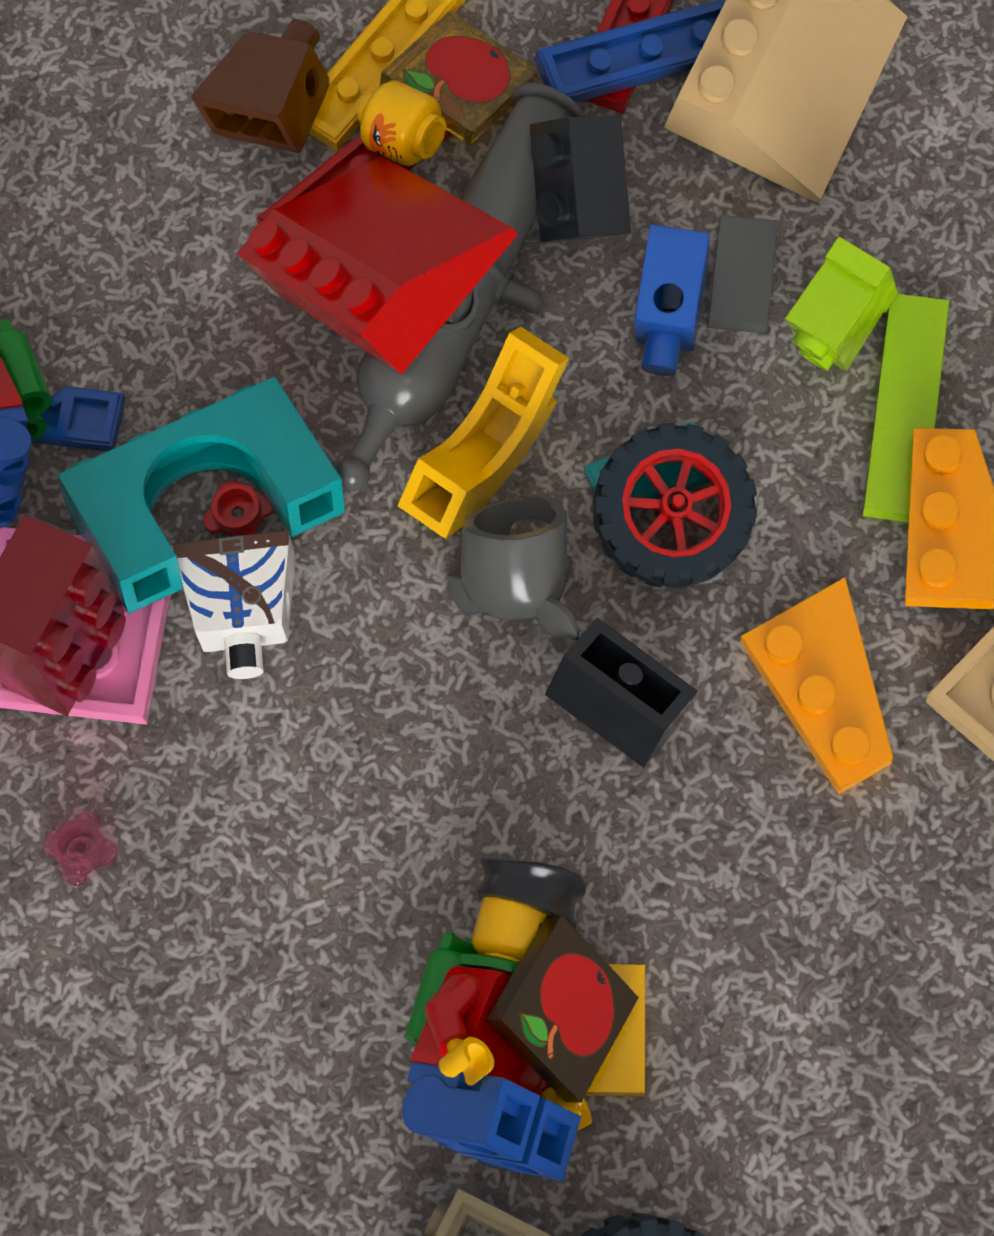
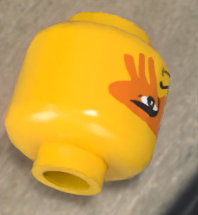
(401, 123)

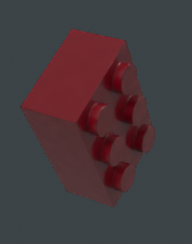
(54, 615)

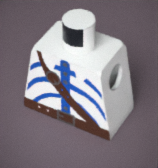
(239, 595)

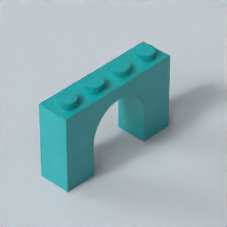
(246, 433)

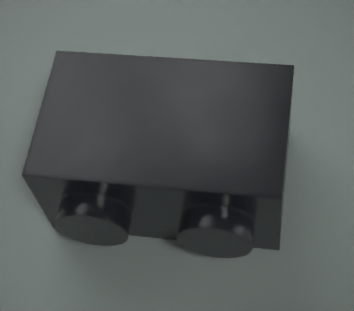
(580, 178)
(620, 692)

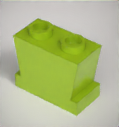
(841, 306)

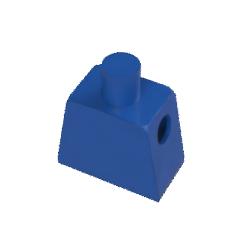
(670, 280)

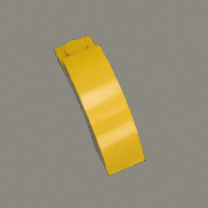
(490, 440)

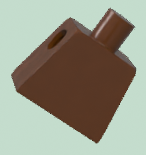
(266, 89)

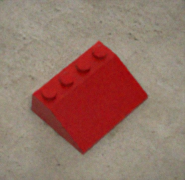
(377, 257)

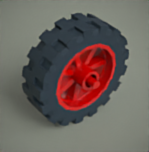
(729, 482)

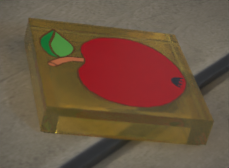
(464, 73)

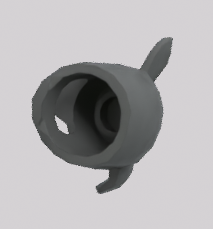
(518, 572)

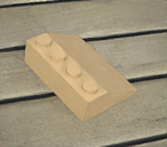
(786, 85)

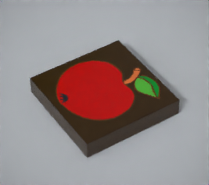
(562, 1008)

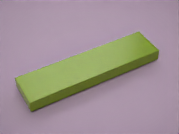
(904, 400)

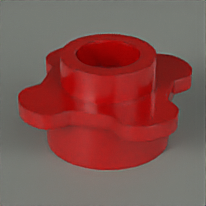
(234, 496)

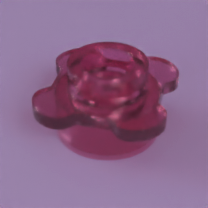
(62, 846)

